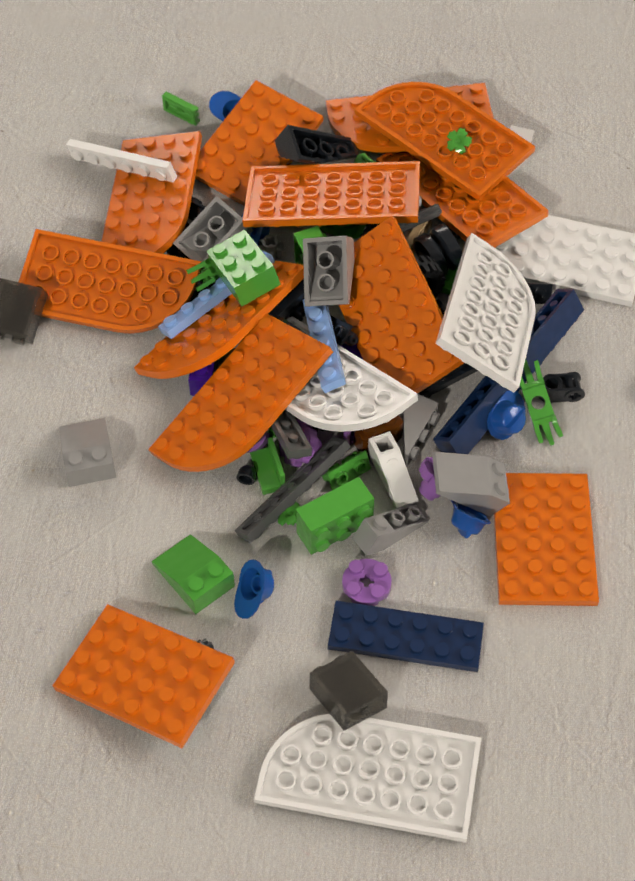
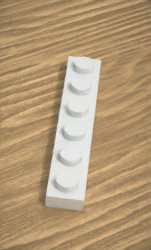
(121, 160)

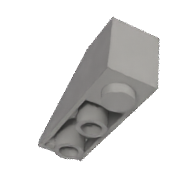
(416, 426)
(387, 528)

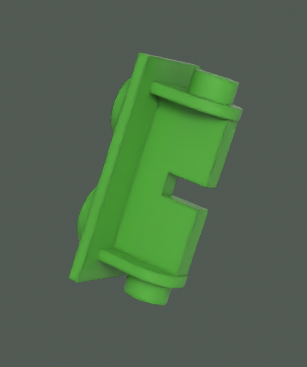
(351, 468)

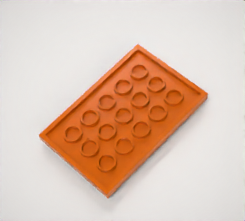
(248, 139)
(546, 542)
(144, 675)

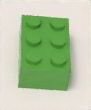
(243, 267)
(334, 515)

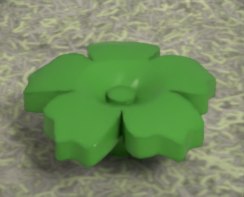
(458, 140)
(289, 515)

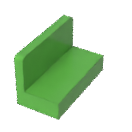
(268, 468)

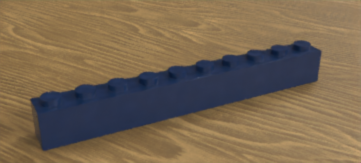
(470, 419)

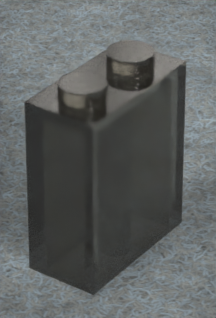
(20, 310)
(348, 690)

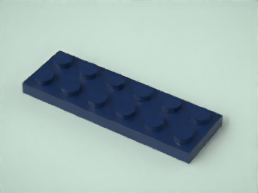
(406, 636)

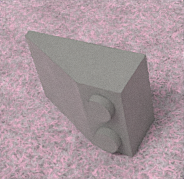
(208, 229)
(328, 270)
(87, 452)
(471, 481)

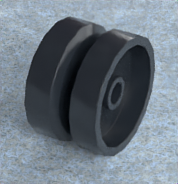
(440, 246)

